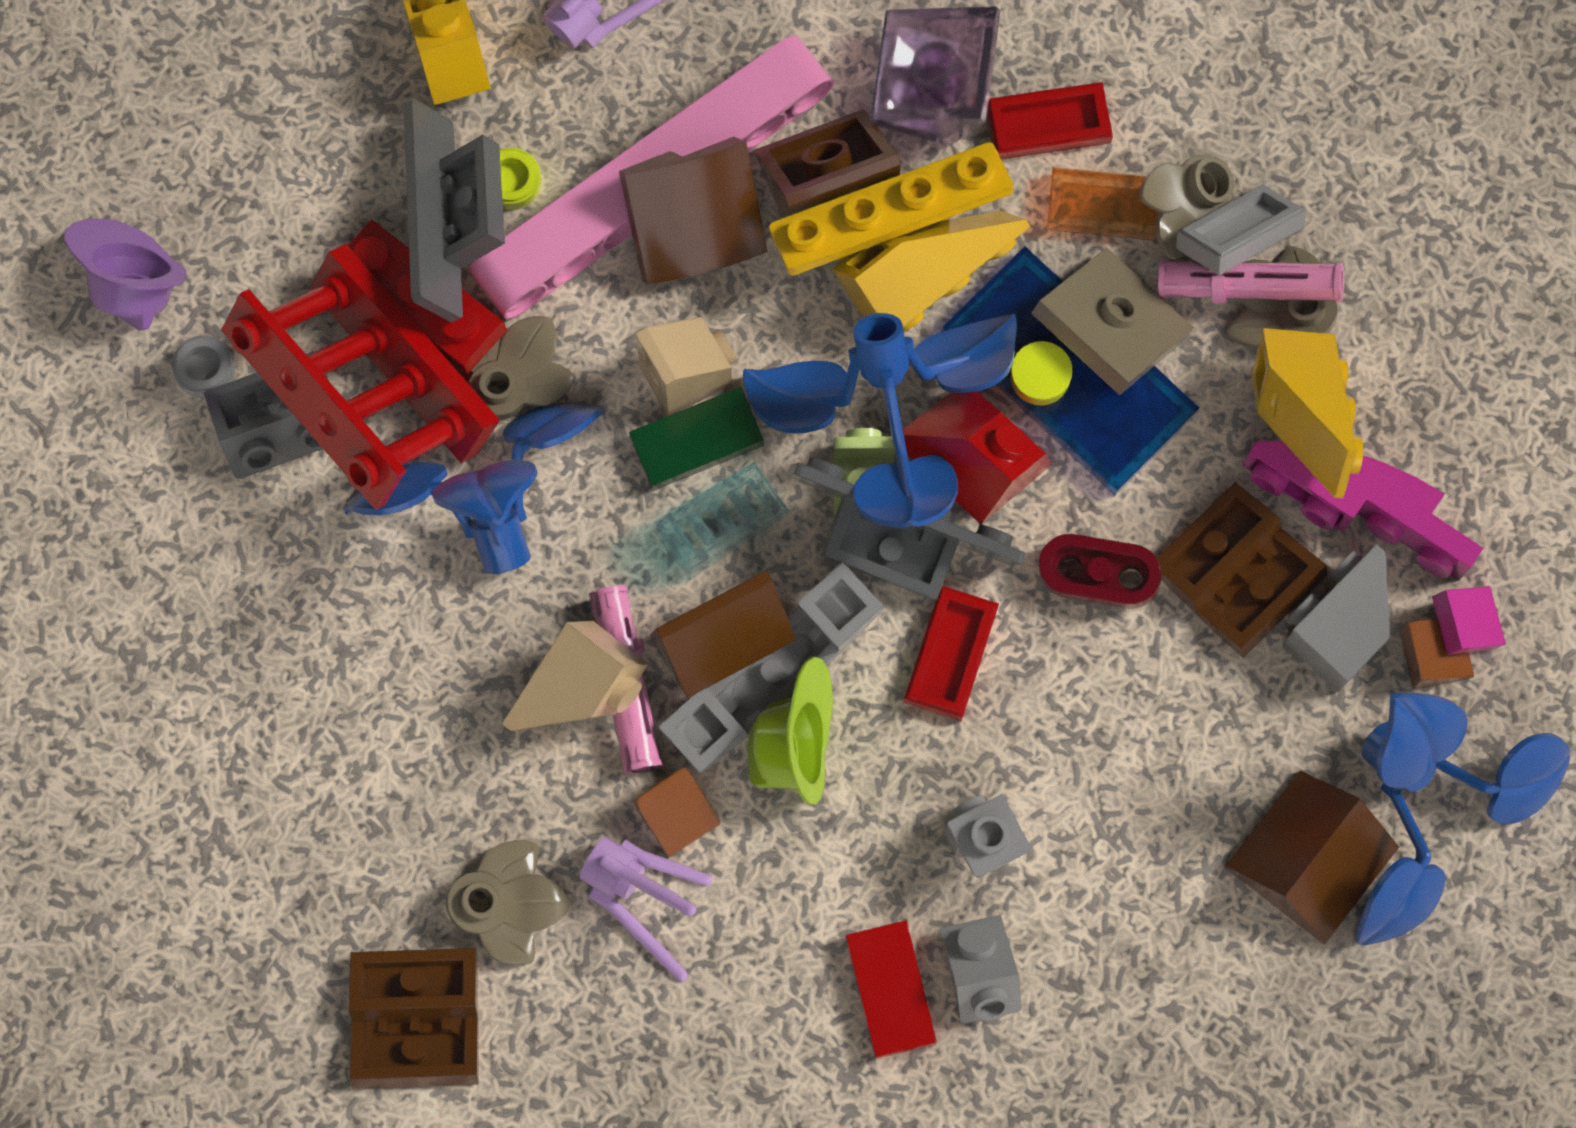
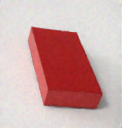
(1049, 120)
(951, 653)
(891, 989)

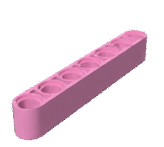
(594, 213)

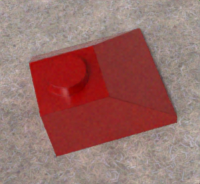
(982, 446)

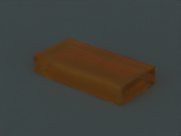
(1099, 204)

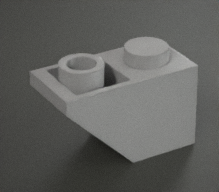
(1348, 624)

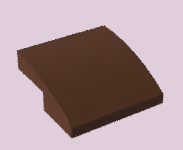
(693, 211)
(1240, 569)
(414, 1018)

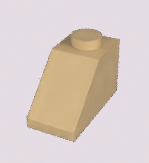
(684, 362)
(578, 680)

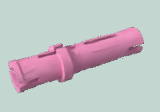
(1252, 281)
(635, 724)

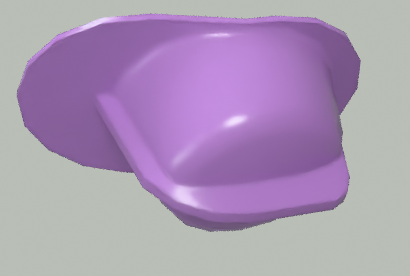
(124, 269)

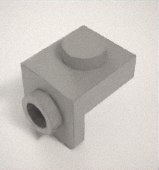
(985, 834)
(982, 969)

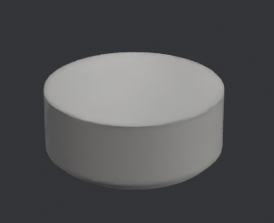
(202, 365)

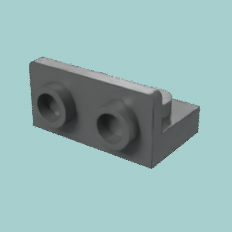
(256, 426)

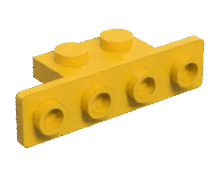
(891, 208)

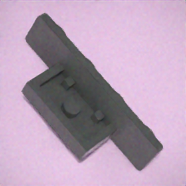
(451, 207)
(901, 556)

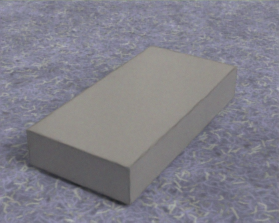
(1240, 229)

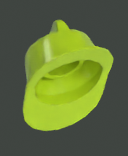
(792, 736)

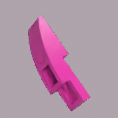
(1389, 499)

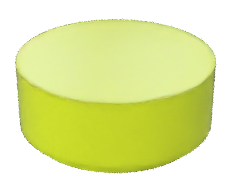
(519, 178)
(1041, 373)

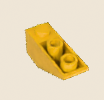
(447, 48)
(925, 264)
(1305, 402)

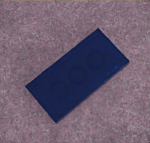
(1092, 422)

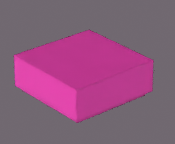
(1468, 620)

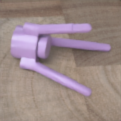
(578, 20)
(617, 871)

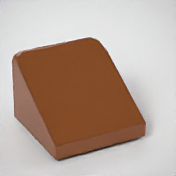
(1428, 657)
(676, 812)

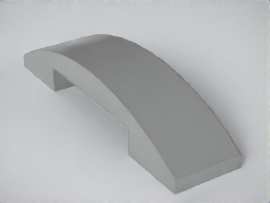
(725, 712)

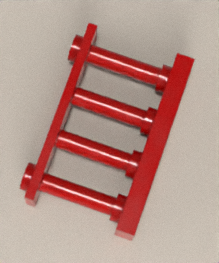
(397, 348)

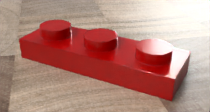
(460, 341)

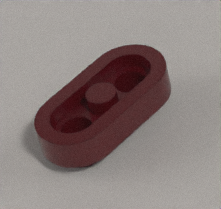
(1101, 566)

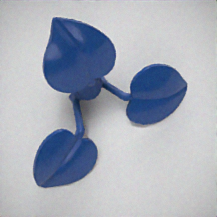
(806, 394)
(495, 492)
(1406, 754)

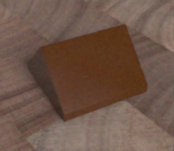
(827, 162)
(724, 634)
(1314, 854)

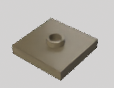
(1112, 320)

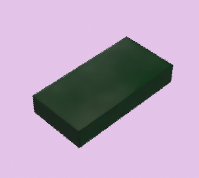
(696, 438)

